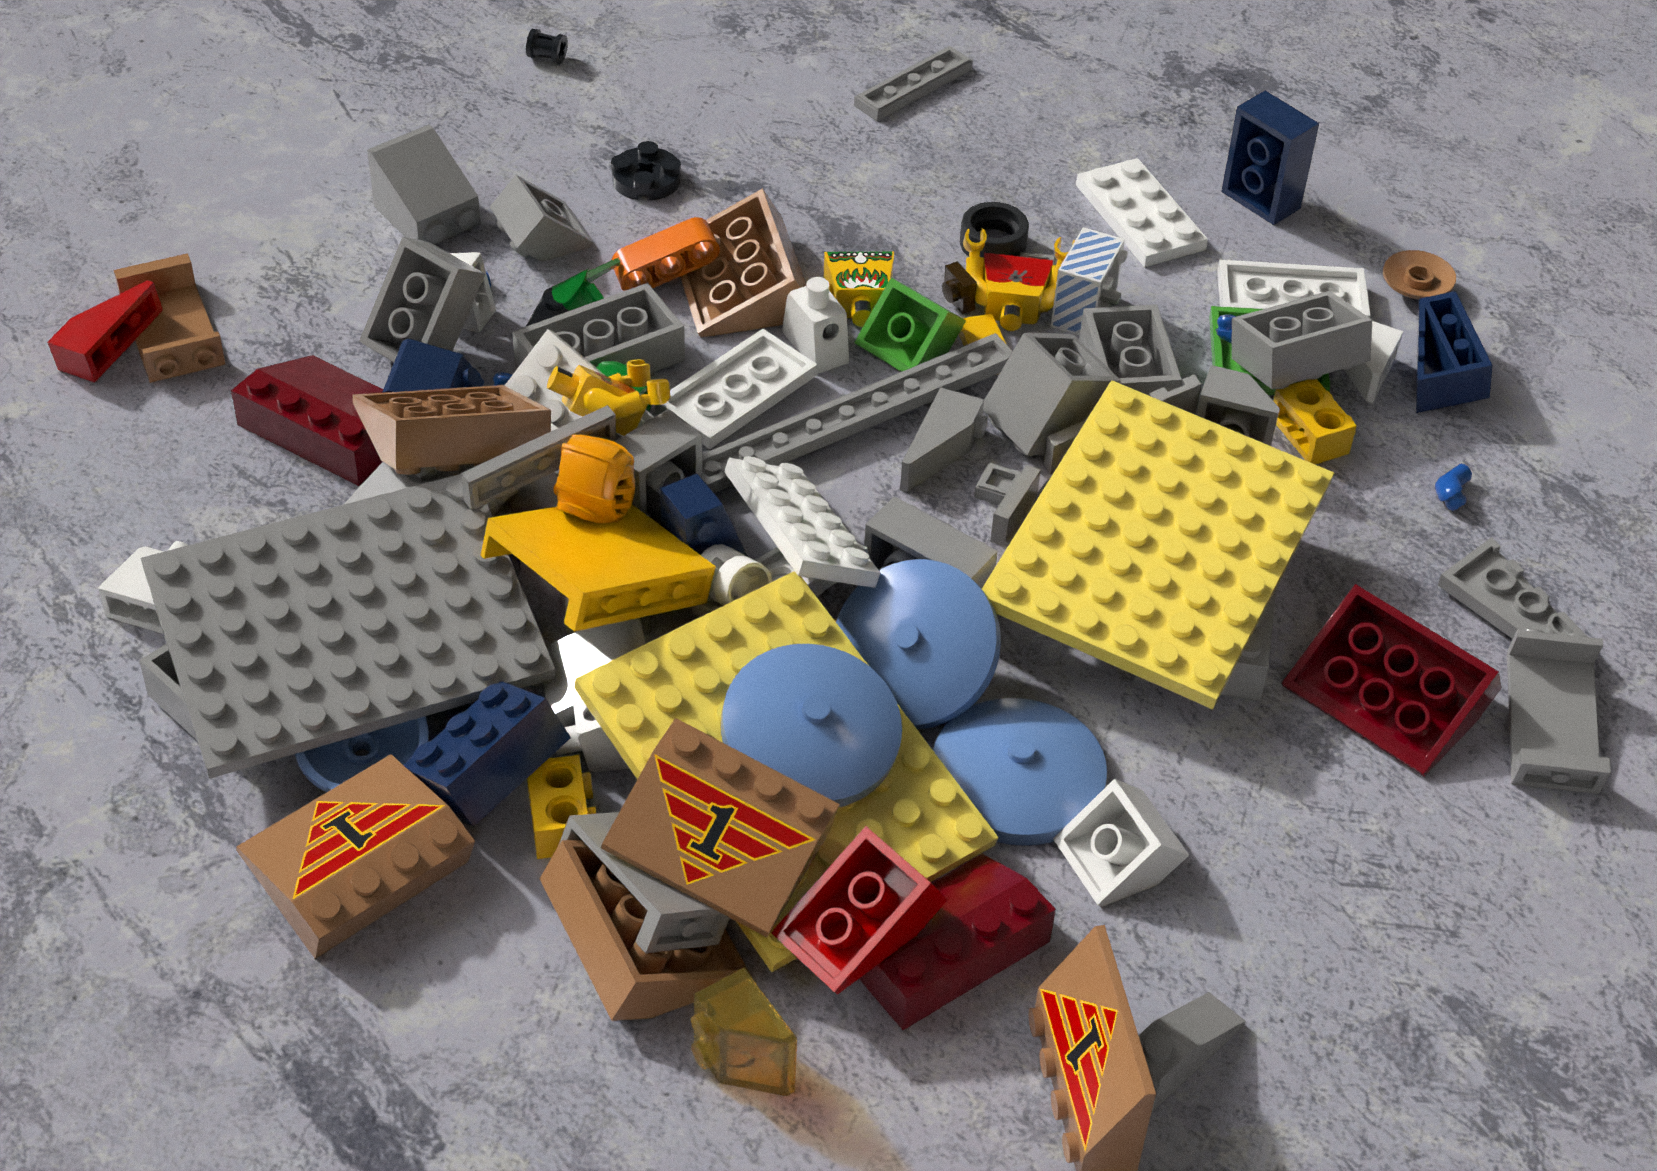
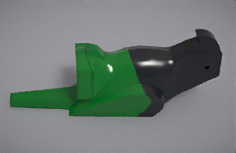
(571, 293)

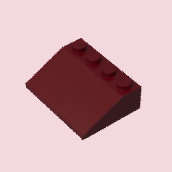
(311, 413)
(1393, 681)
(980, 931)

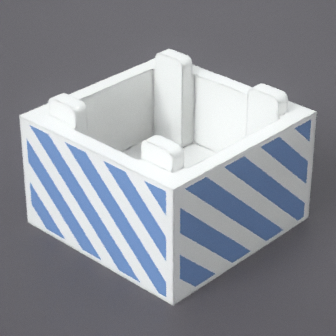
(1087, 278)

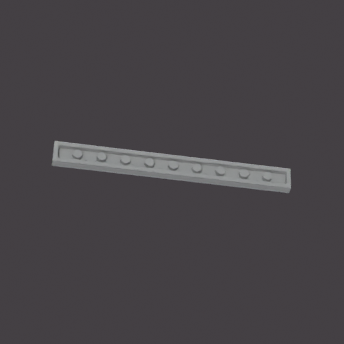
(860, 409)

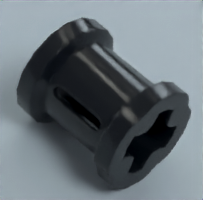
(546, 46)

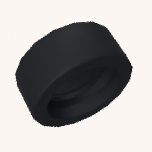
(999, 217)

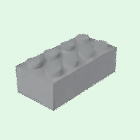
(614, 329)

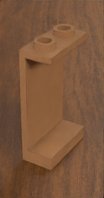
(182, 334)

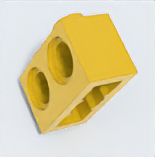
(1314, 421)
(555, 794)

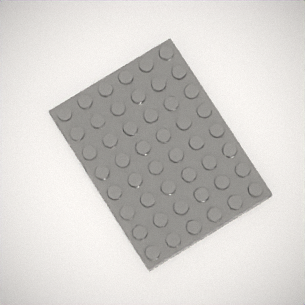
(341, 623)

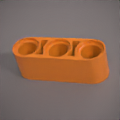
(666, 254)

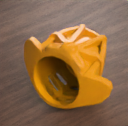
(595, 479)

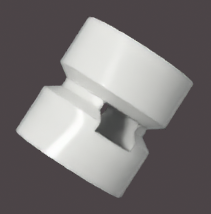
(734, 574)

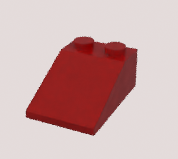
(858, 912)

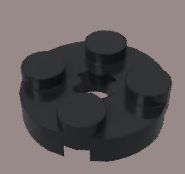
(646, 172)

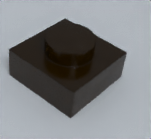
(959, 287)

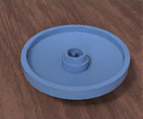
(926, 637)
(815, 719)
(1023, 766)

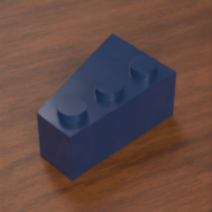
(1449, 356)
(697, 516)

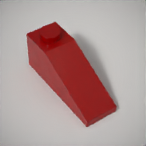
(102, 333)

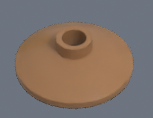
(1419, 274)

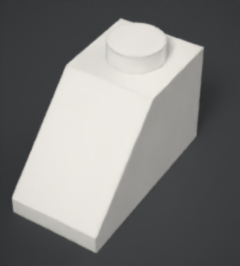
(1370, 376)

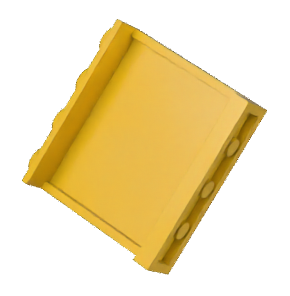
(604, 568)

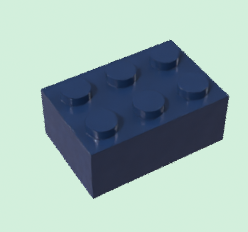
(1269, 157)
(489, 750)

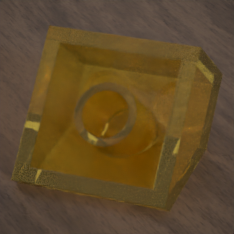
(743, 1037)

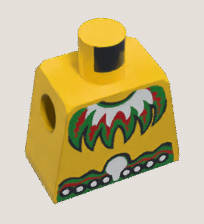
(858, 280)

